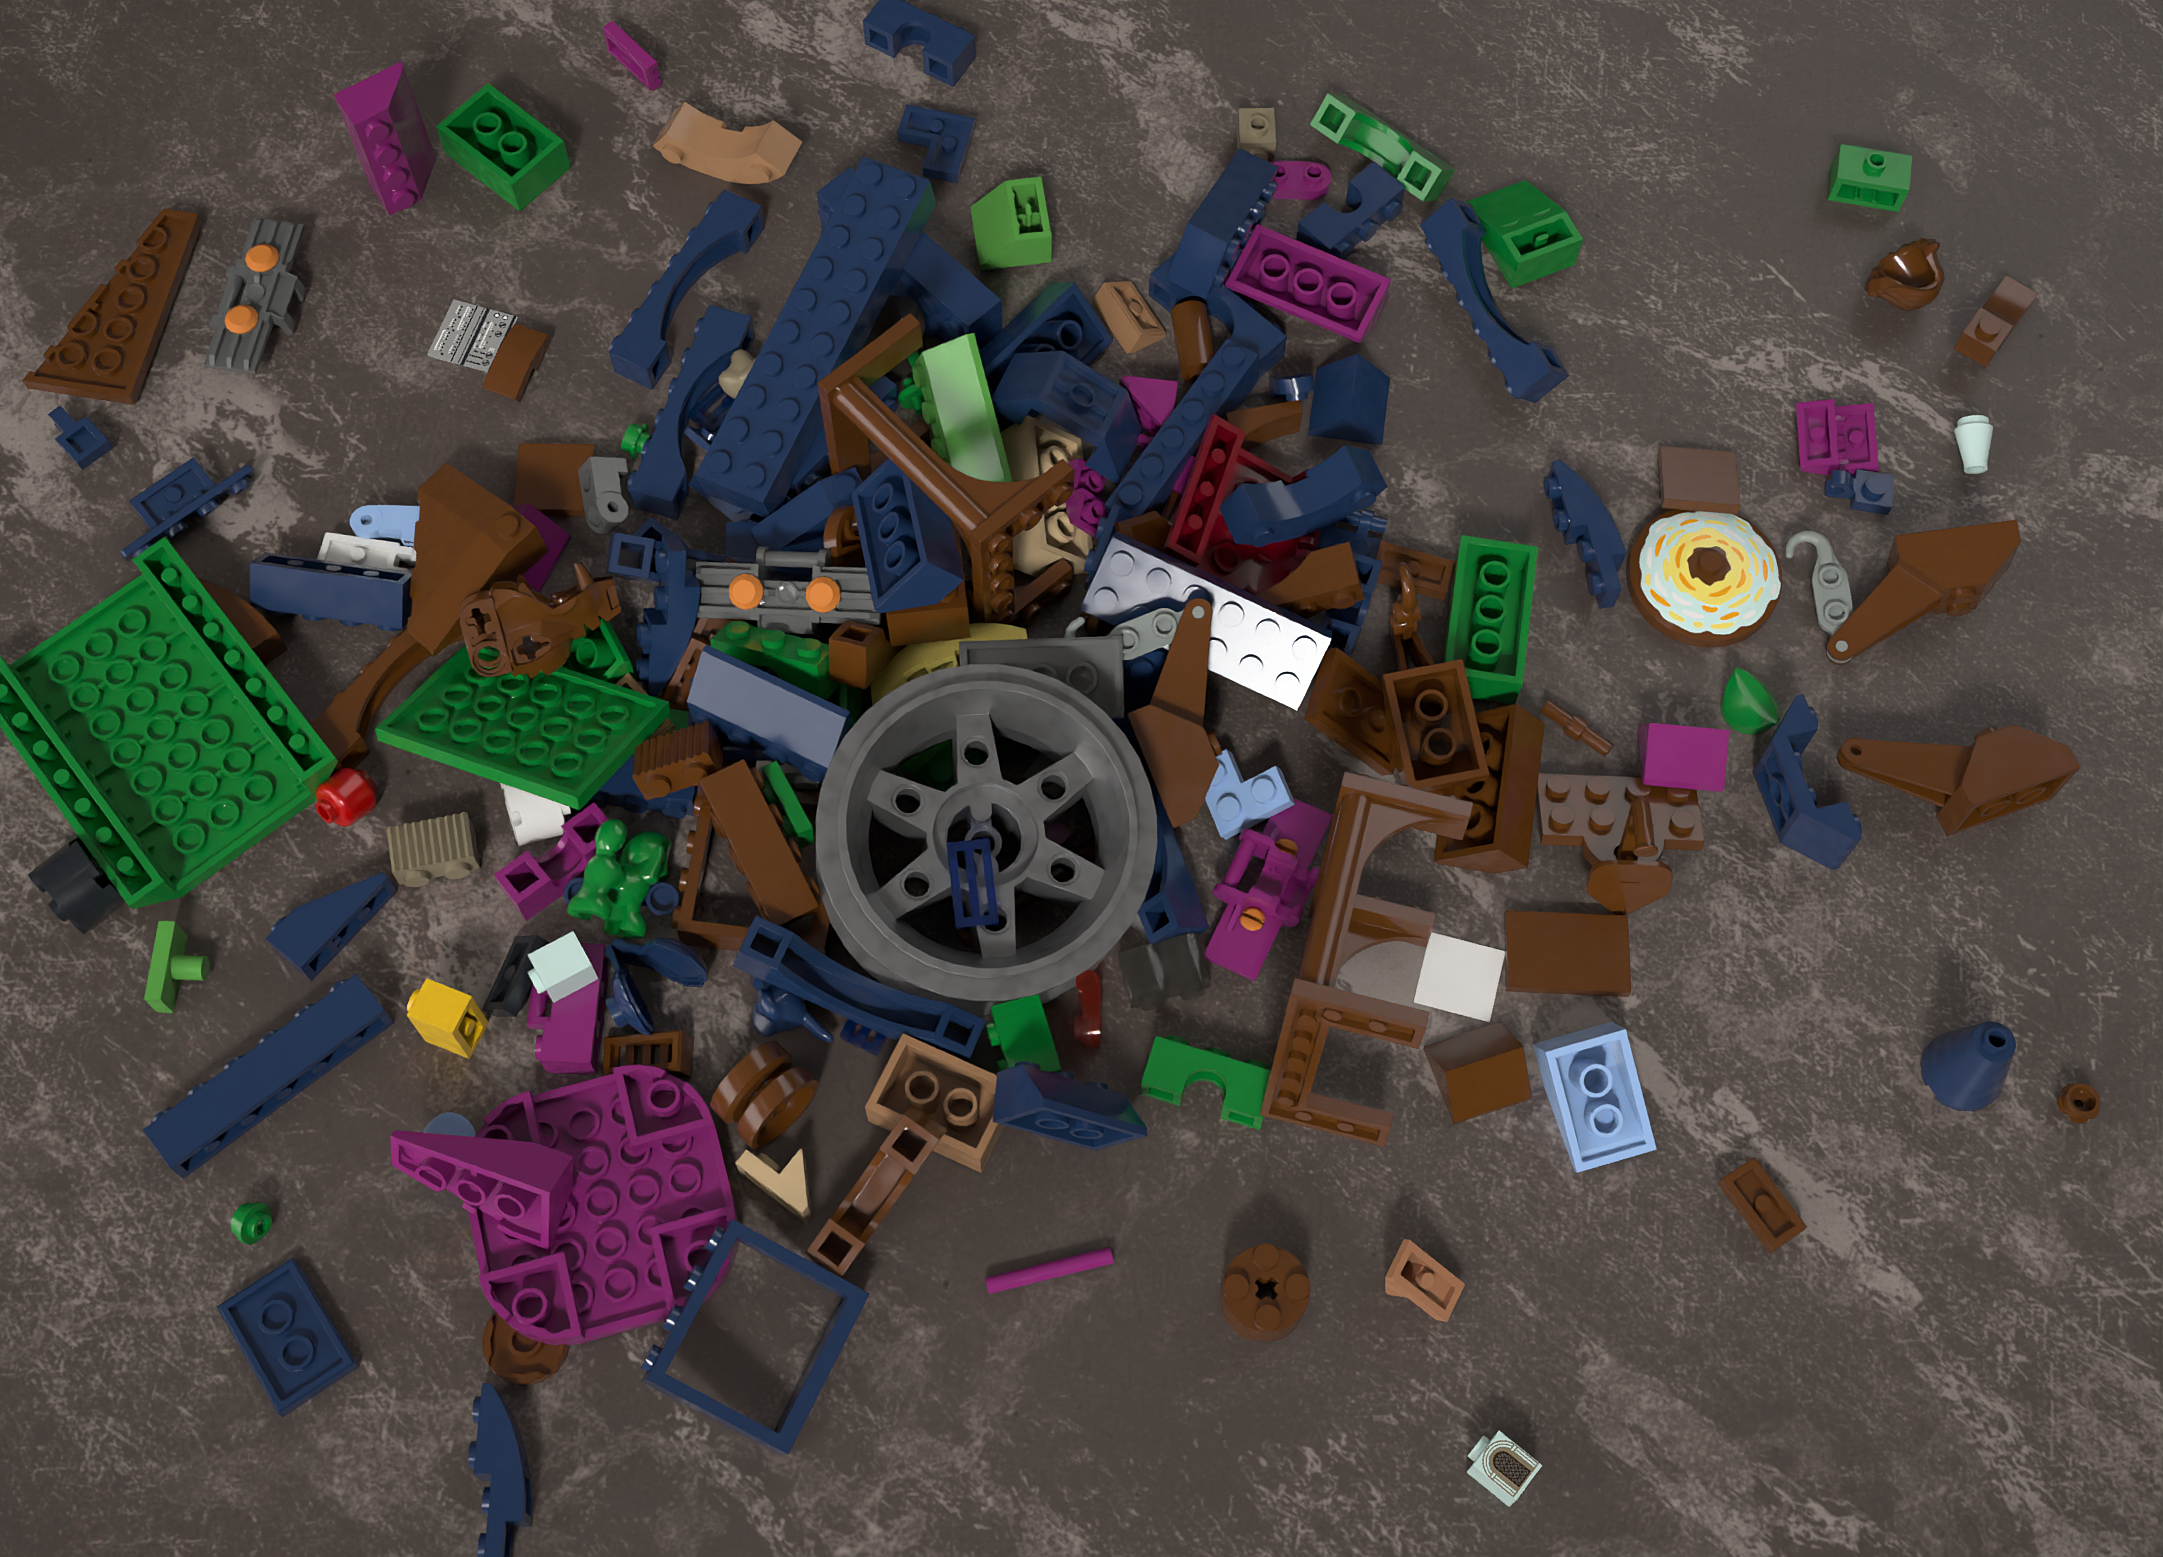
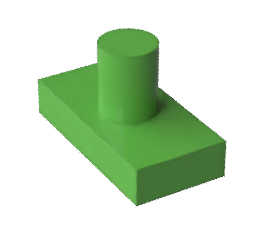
(170, 966)

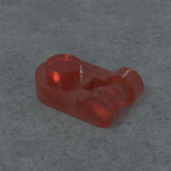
(1089, 1025)

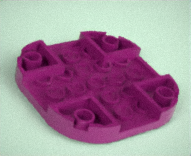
(637, 1212)

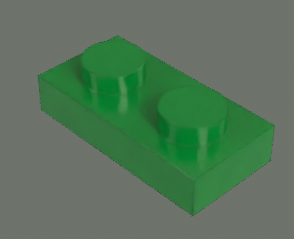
(780, 793)

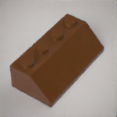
(1505, 802)

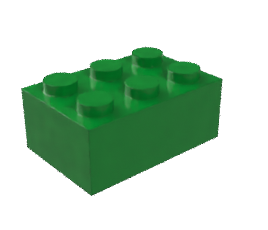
(503, 147)

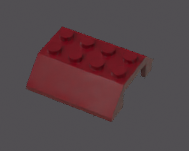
(1199, 530)

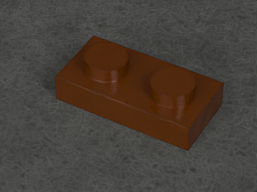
(1429, 572)
(1762, 1205)

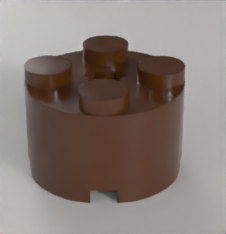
(1264, 1268)

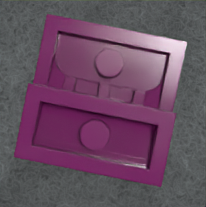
(1836, 437)

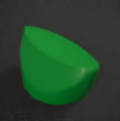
(1749, 704)

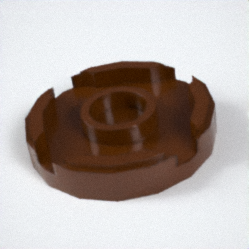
(528, 1363)

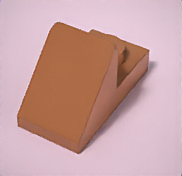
(1423, 1281)

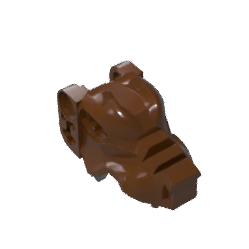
(520, 611)

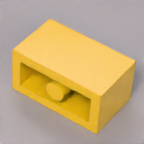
(447, 1018)

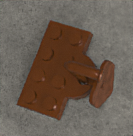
(1623, 820)

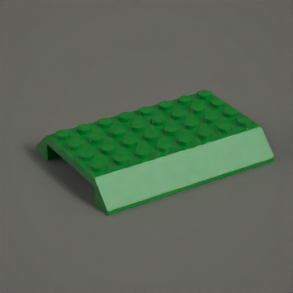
(161, 733)

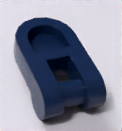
(1293, 387)

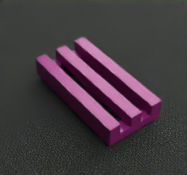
(632, 56)

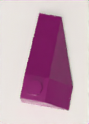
(507, 1179)

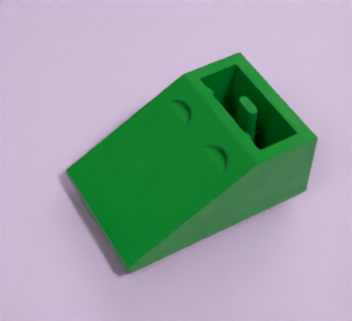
(1526, 233)

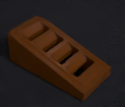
(674, 1052)

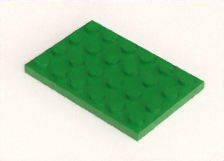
(536, 734)

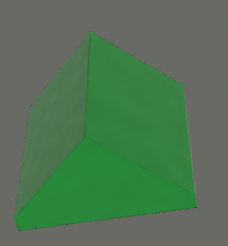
(599, 655)

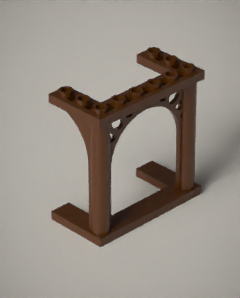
(982, 510)
(1340, 928)

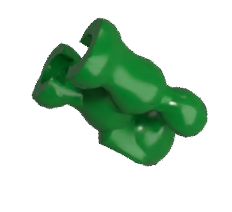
(618, 888)

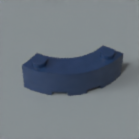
(1329, 493)

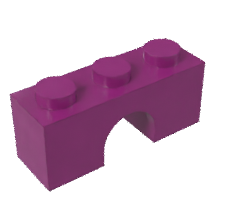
(540, 880)

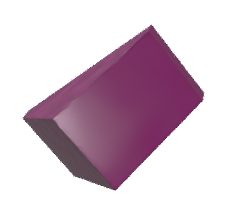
(1151, 399)

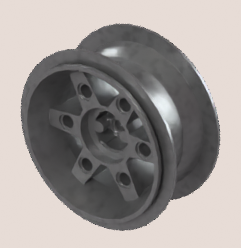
(971, 708)

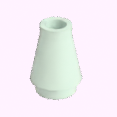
(1974, 442)

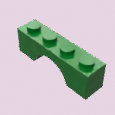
(1364, 132)

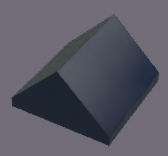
(1350, 401)

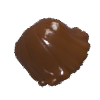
(1908, 276)

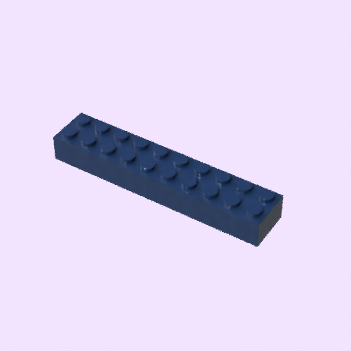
(815, 333)

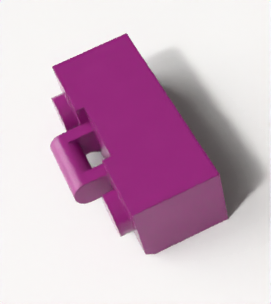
(575, 1026)

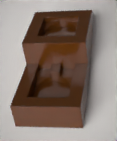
(514, 362)

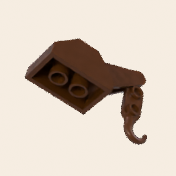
(1428, 707)

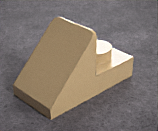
(787, 1188)

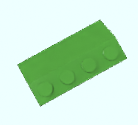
(961, 410)

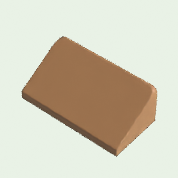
(1128, 316)

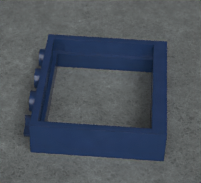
(817, 1369)

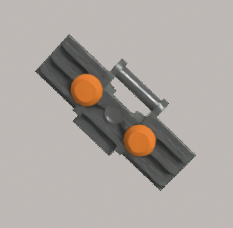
(265, 272)
(786, 606)

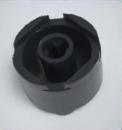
(77, 886)

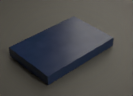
(287, 1337)

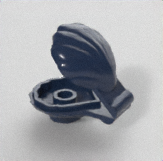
(664, 955)

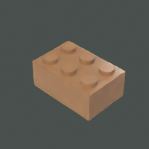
(944, 1089)

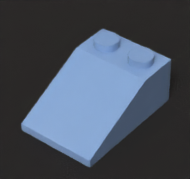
(1595, 1095)

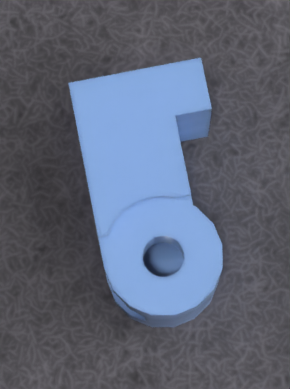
(386, 523)

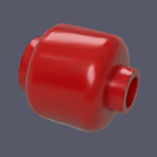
(346, 797)

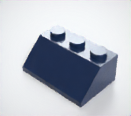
(1064, 1108)

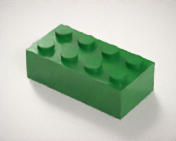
(1490, 615)

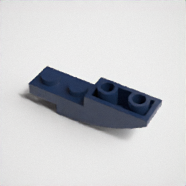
(1587, 522)
(670, 624)
(503, 1460)

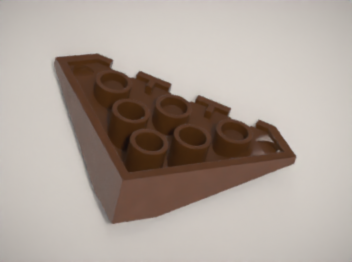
(462, 547)

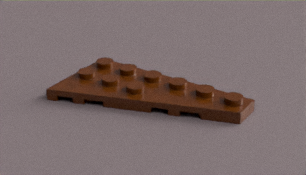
(122, 321)

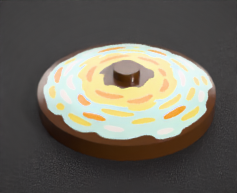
(1704, 577)

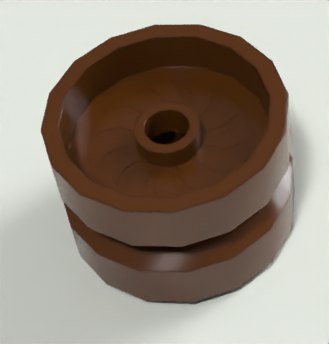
(764, 1095)

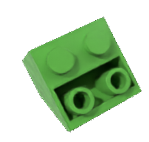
(1012, 225)

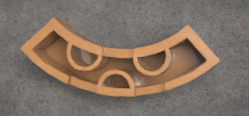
(742, 157)

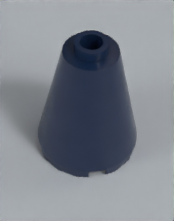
(1969, 1065)

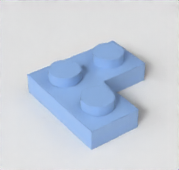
(1243, 804)

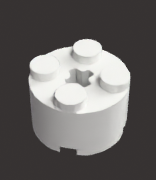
(534, 816)

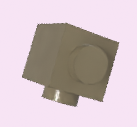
(1257, 132)

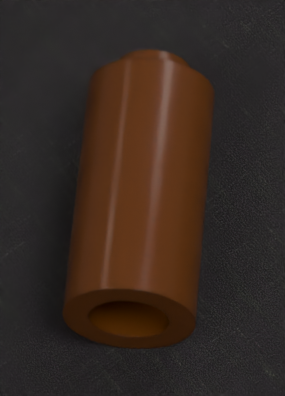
(1192, 338)

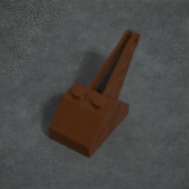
(1971, 783)

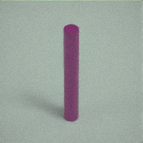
(1049, 1270)

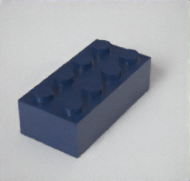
(1223, 224)

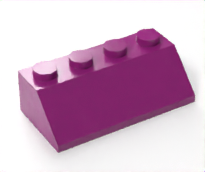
(388, 137)
(1310, 284)

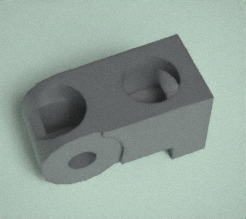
(602, 493)

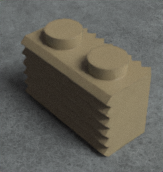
(433, 849)

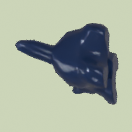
(782, 1011)

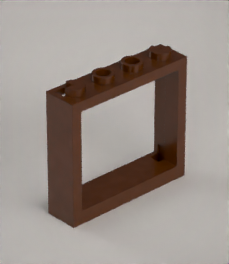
(721, 935)

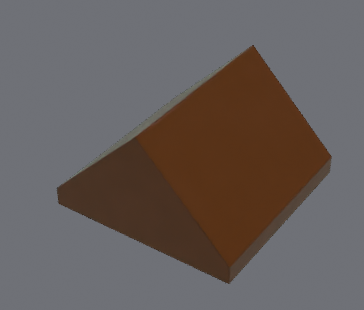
(1479, 1072)

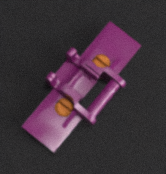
(1279, 894)

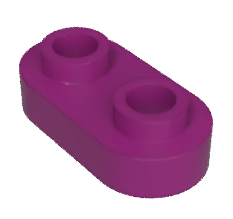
(1296, 180)

